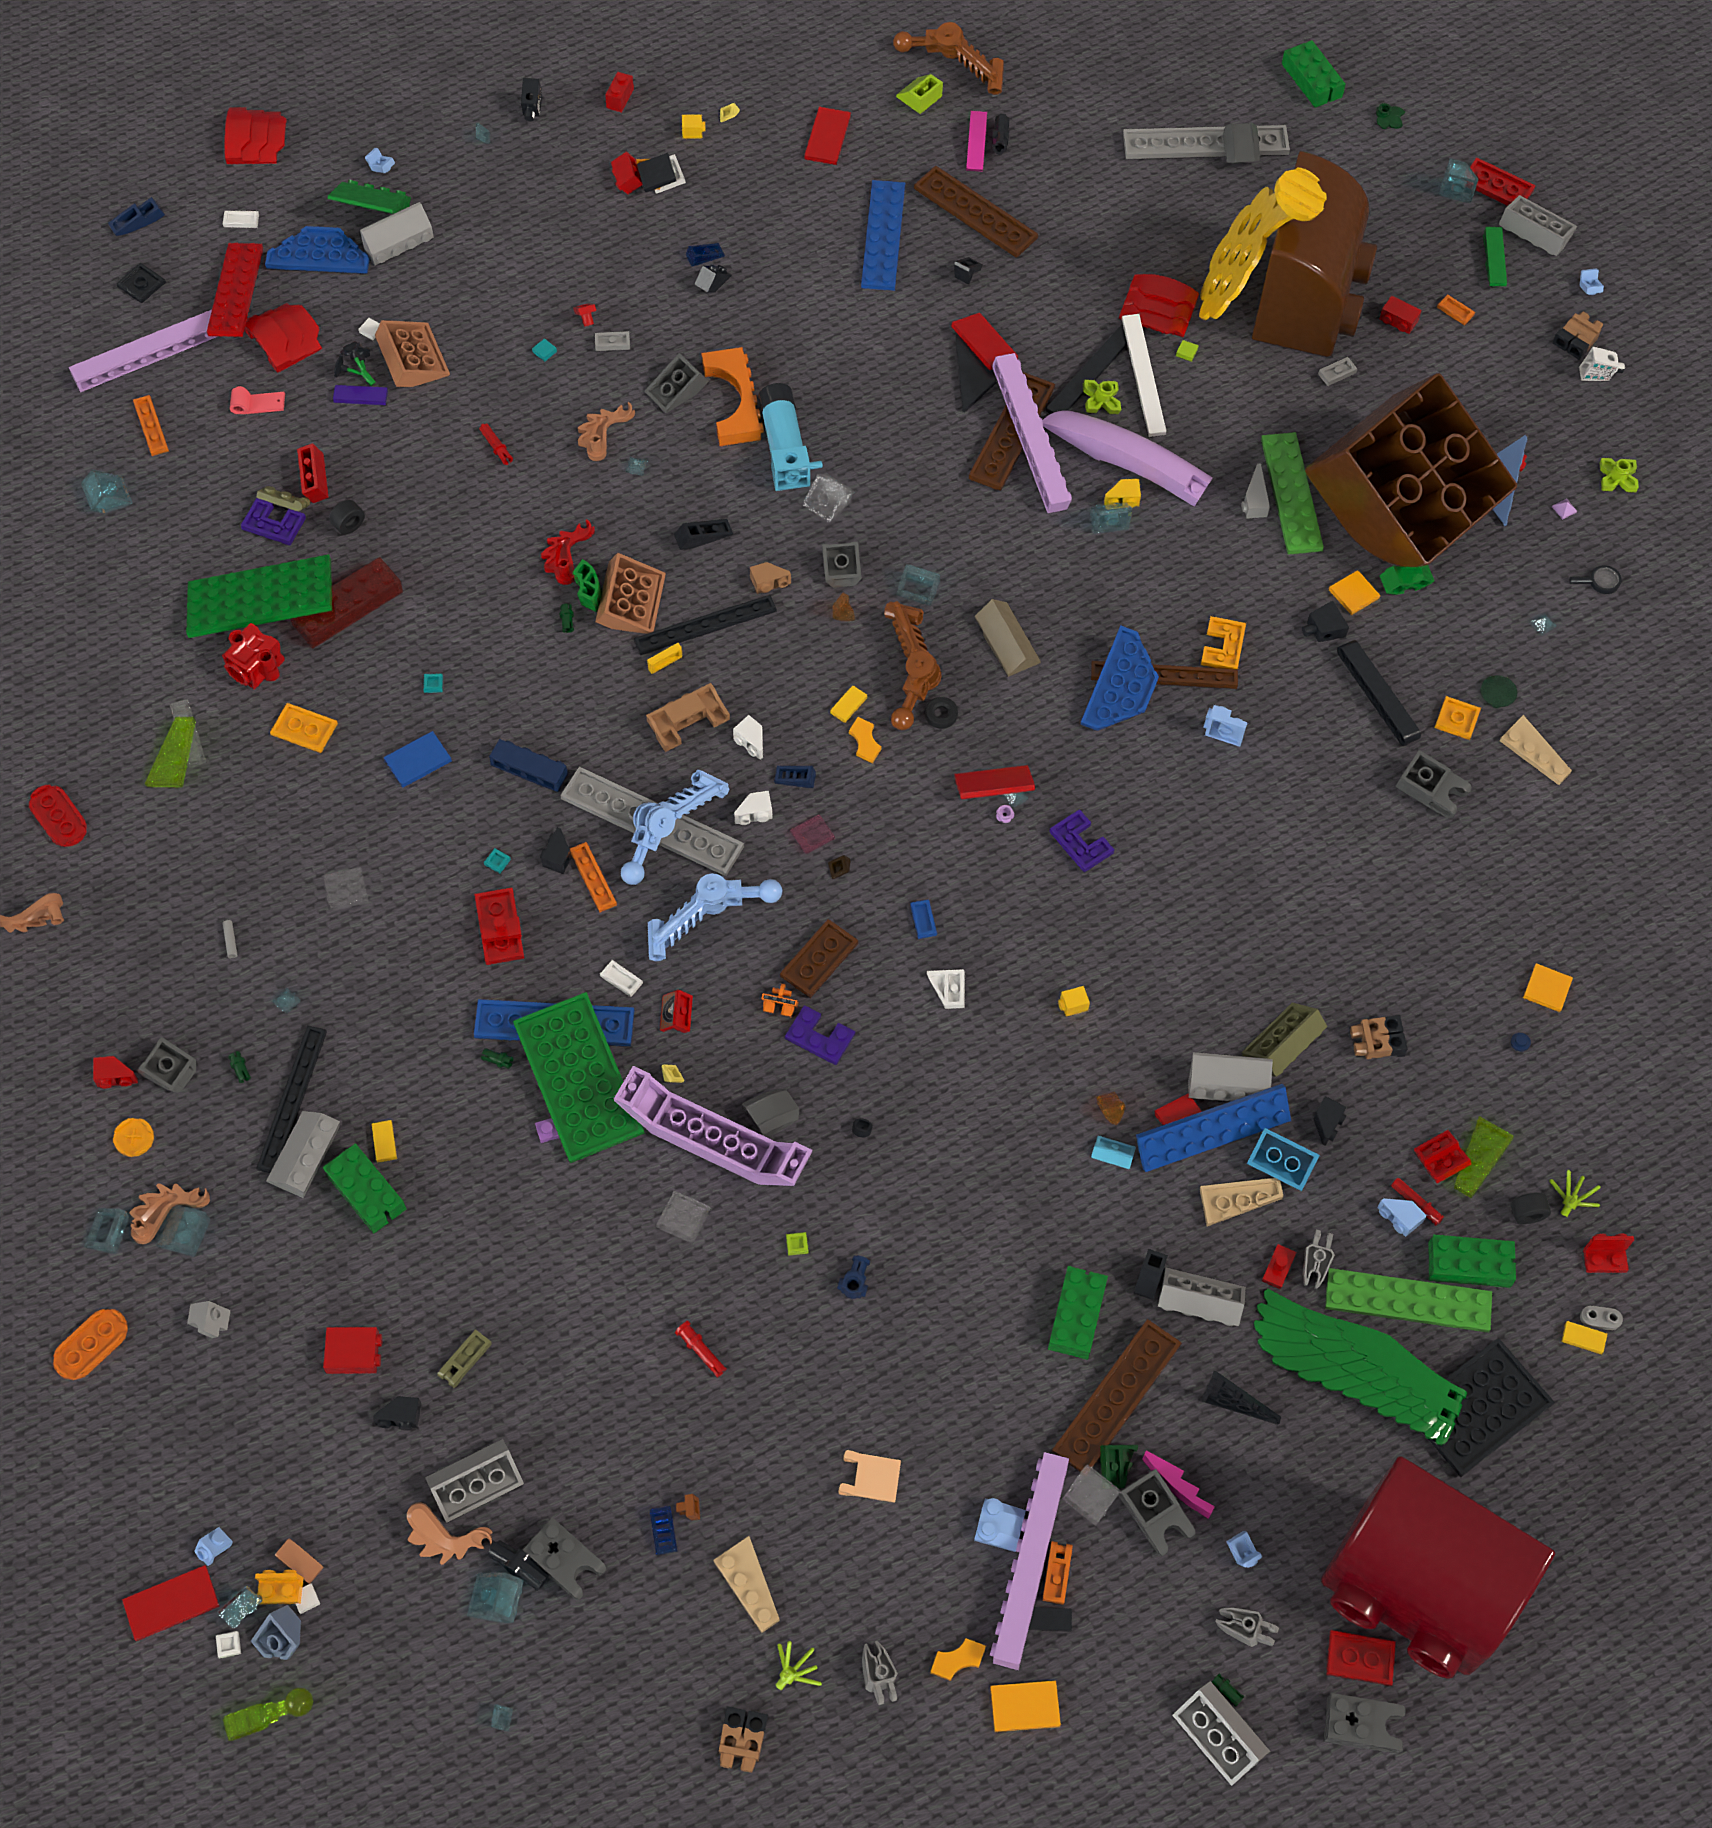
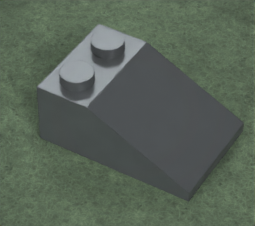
(676, 384)

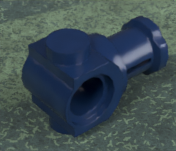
(855, 1277)

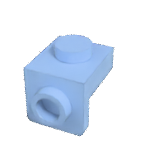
(378, 162)
(1589, 282)
(212, 1545)
(1244, 1550)

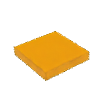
(1354, 592)
(1457, 718)
(1548, 987)

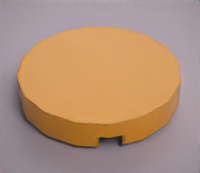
(133, 1137)

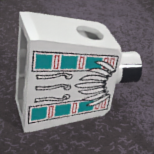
(1600, 365)

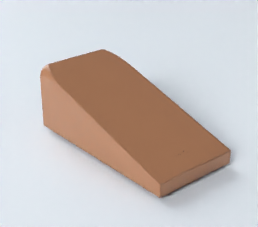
(299, 1560)

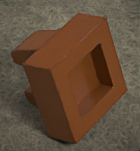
(689, 1507)

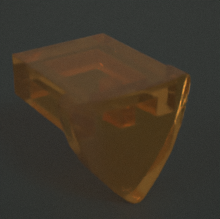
(842, 610)
(1111, 1107)

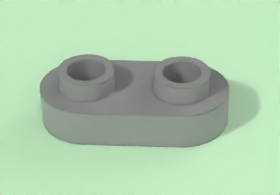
(1602, 1318)

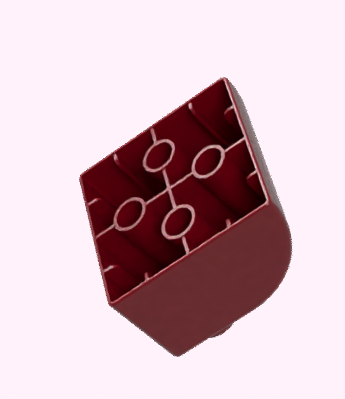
(1435, 1570)

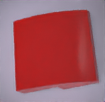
(1177, 1110)
(1442, 1156)

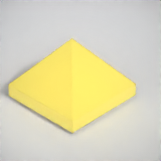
(671, 1074)

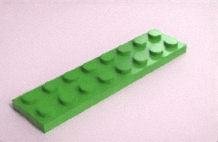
(1292, 493)
(1408, 1300)

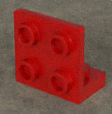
(1607, 1253)

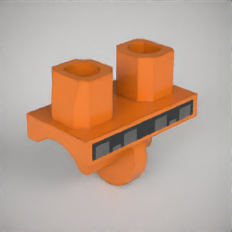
(788, 1004)

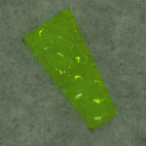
(173, 756)
(1484, 1151)

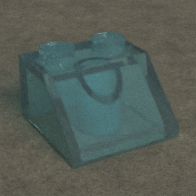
(1459, 181)
(105, 491)
(1110, 517)
(184, 1231)
(495, 1597)

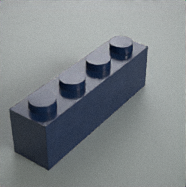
(528, 765)

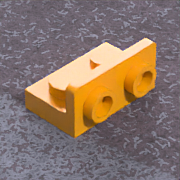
(280, 1587)

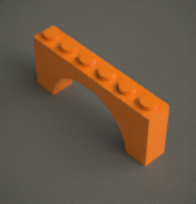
(744, 423)

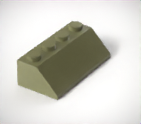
(1287, 1036)

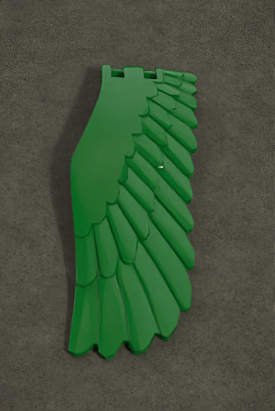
(1360, 1364)

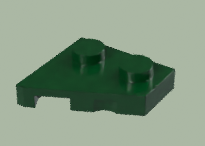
(1116, 1463)

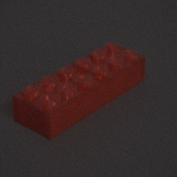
(351, 601)

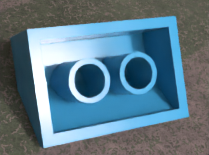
(1283, 1159)

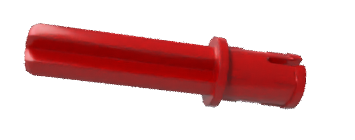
(499, 448)
(1410, 1195)

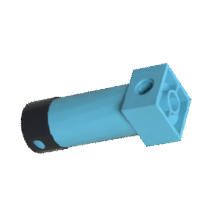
(788, 455)

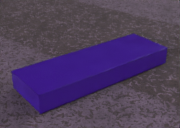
(360, 395)

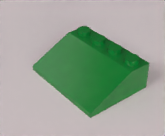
(370, 198)

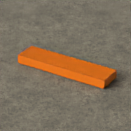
(150, 425)
(593, 877)

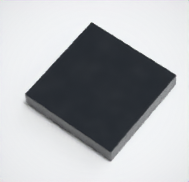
(656, 172)
(141, 282)

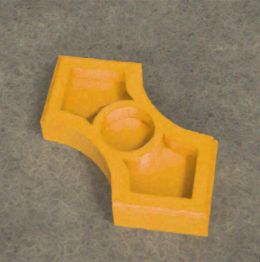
(867, 747)
(967, 1655)

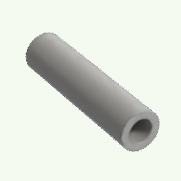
(229, 939)

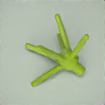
(1573, 1201)
(789, 1673)

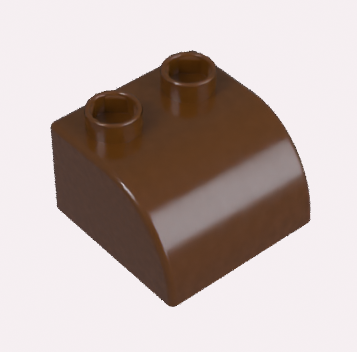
(1313, 267)
(1412, 475)

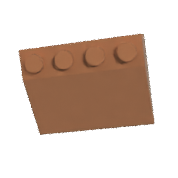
(410, 352)
(630, 595)

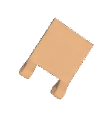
(875, 1477)

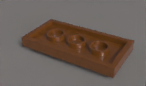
(819, 958)

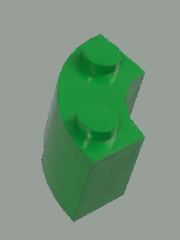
(1399, 578)
(590, 588)

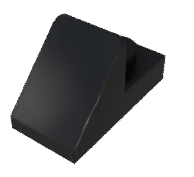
(966, 268)

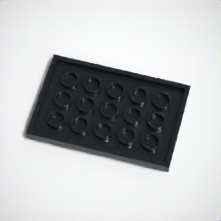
(1497, 1406)

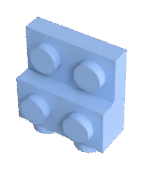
(1223, 727)

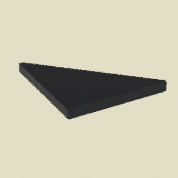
(973, 375)
(1229, 1396)

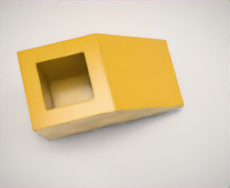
(1124, 492)

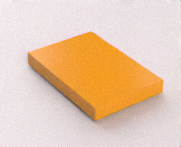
(303, 727)
(1025, 1706)

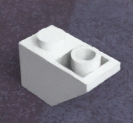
(749, 735)
(754, 808)

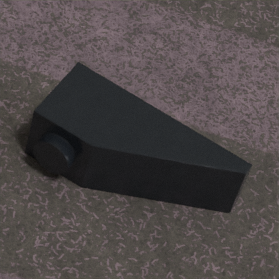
(703, 532)

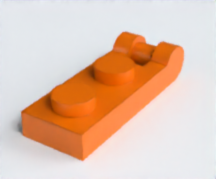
(1057, 1573)

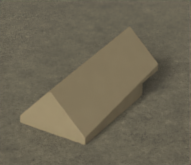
(1006, 637)

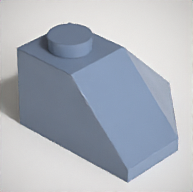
(278, 1634)

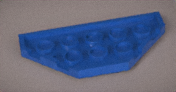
(318, 250)
(1123, 684)

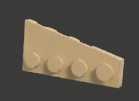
(1533, 748)
(1236, 1198)
(745, 1577)

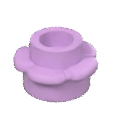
(1004, 809)

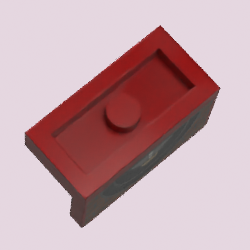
(676, 1011)

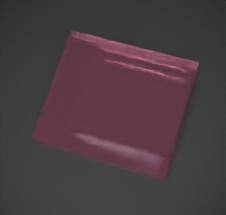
(812, 834)

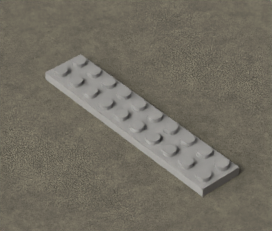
(1196, 142)
(618, 806)

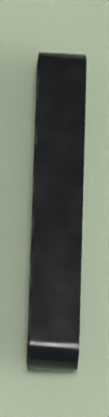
(1379, 692)

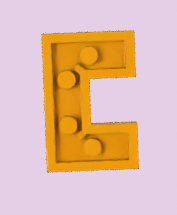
(1233, 637)

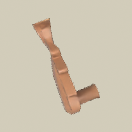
(595, 431)
(35, 915)
(151, 1216)
(438, 1540)

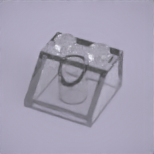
(827, 497)

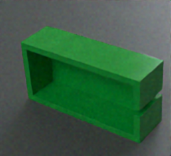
(1313, 73)
(364, 1188)
(1472, 1261)
(1077, 1313)

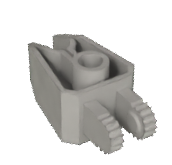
(1317, 1259)
(1246, 1626)
(879, 1672)

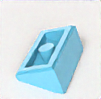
(1113, 1152)

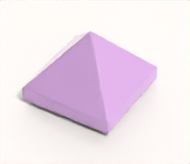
(1564, 508)

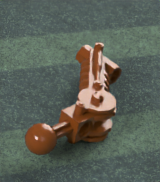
(952, 44)
(921, 665)

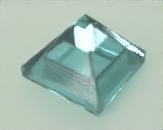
(482, 134)
(636, 466)
(1543, 624)
(1015, 799)
(286, 1000)
(501, 1717)

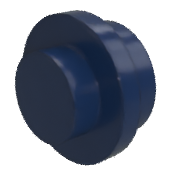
(1520, 1042)

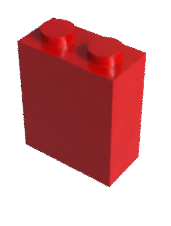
(352, 1350)

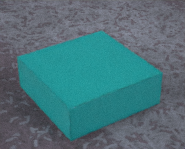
(544, 350)
(433, 683)
(497, 860)

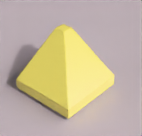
(728, 112)

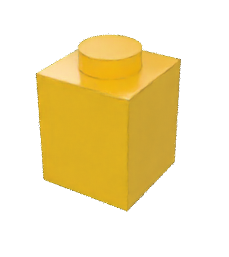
(692, 126)
(1074, 1001)

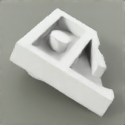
(949, 987)

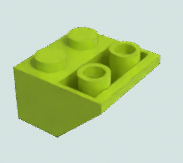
(921, 93)

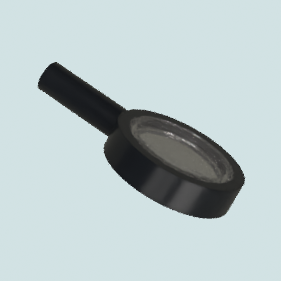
(1602, 579)

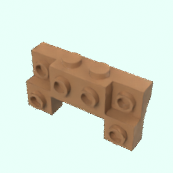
(684, 712)

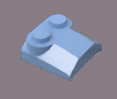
(999, 1524)

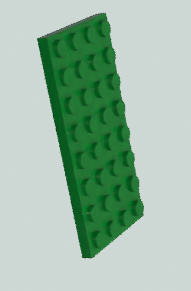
(259, 596)
(576, 1076)

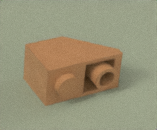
(768, 577)

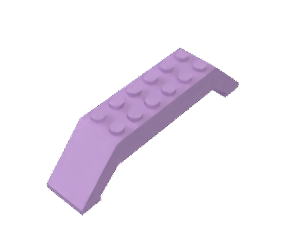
(709, 1133)

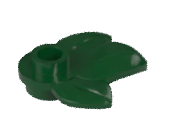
(1389, 116)

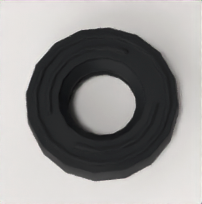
(941, 702)

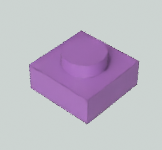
(546, 1130)

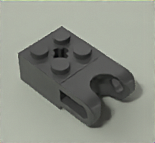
(1431, 783)
(1155, 1518)
(567, 1562)
(1368, 1726)

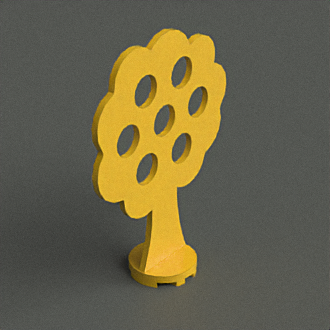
(1295, 197)

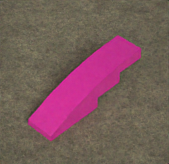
(976, 141)
(1183, 1490)

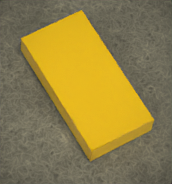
(664, 658)
(848, 704)
(384, 1141)
(1584, 1337)

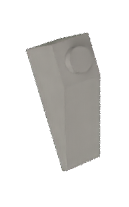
(1256, 498)

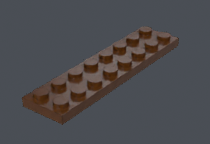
(976, 211)
(1004, 443)
(1117, 1396)

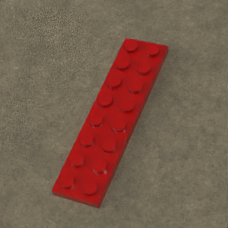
(235, 290)

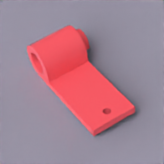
(244, 403)

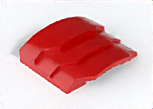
(253, 136)
(1161, 303)
(285, 335)

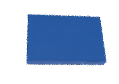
(417, 759)

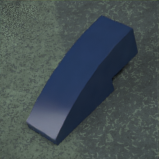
(136, 217)

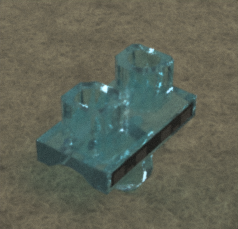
(239, 1606)

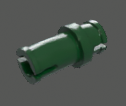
(567, 615)
(500, 1059)
(238, 1064)
(1227, 1690)

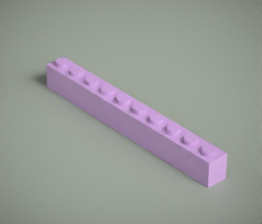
(141, 352)
(1031, 433)
(1031, 1560)

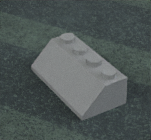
(1537, 225)
(396, 234)
(1227, 1076)
(304, 1152)
(1202, 1297)
(474, 1480)
(1221, 1733)

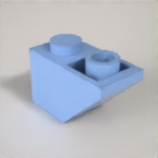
(1402, 1213)

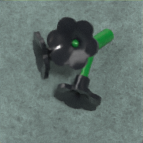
(358, 353)

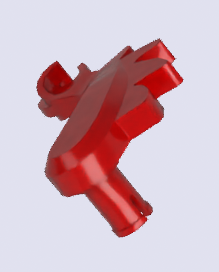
(559, 555)

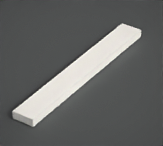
(1144, 375)

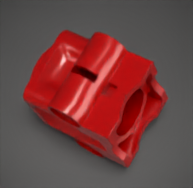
(252, 657)

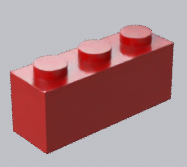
(312, 473)

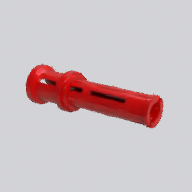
(695, 1342)

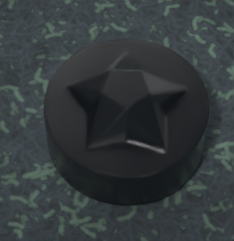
(862, 1127)

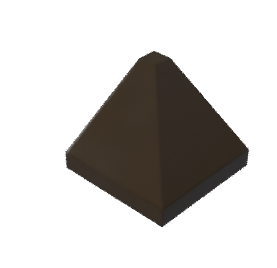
(839, 866)

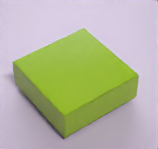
(1187, 350)
(797, 1243)

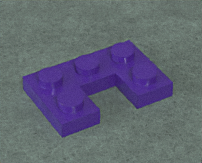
(259, 523)
(1067, 836)
(829, 1048)

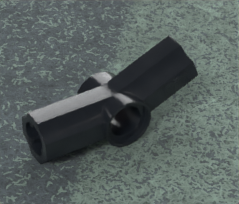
(1000, 134)
(518, 1564)

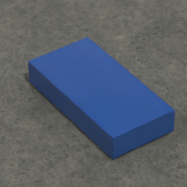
(923, 919)

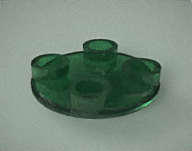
(1498, 691)

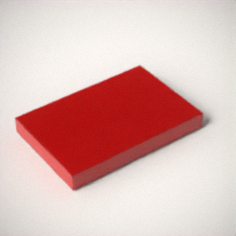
(1361, 1658)

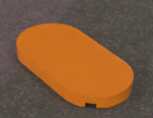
(90, 1344)

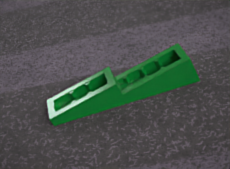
(1495, 256)

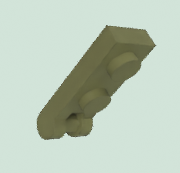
(283, 498)
(465, 1358)

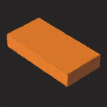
(1455, 309)

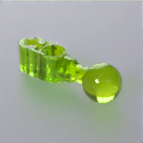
(259, 1716)

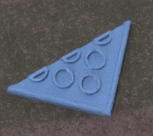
(1512, 459)

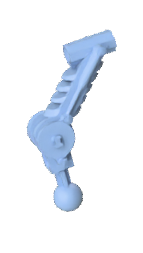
(658, 820)
(711, 897)

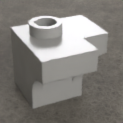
(208, 1318)

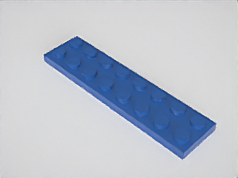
(883, 235)
(496, 1020)
(1213, 1127)

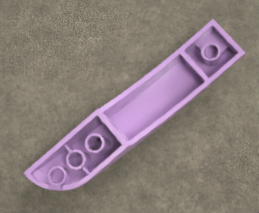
(1130, 451)

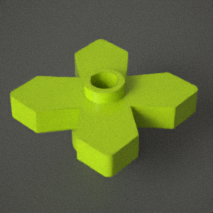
(1101, 396)
(1618, 474)

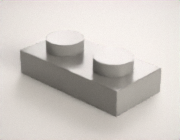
(612, 341)
(1337, 371)

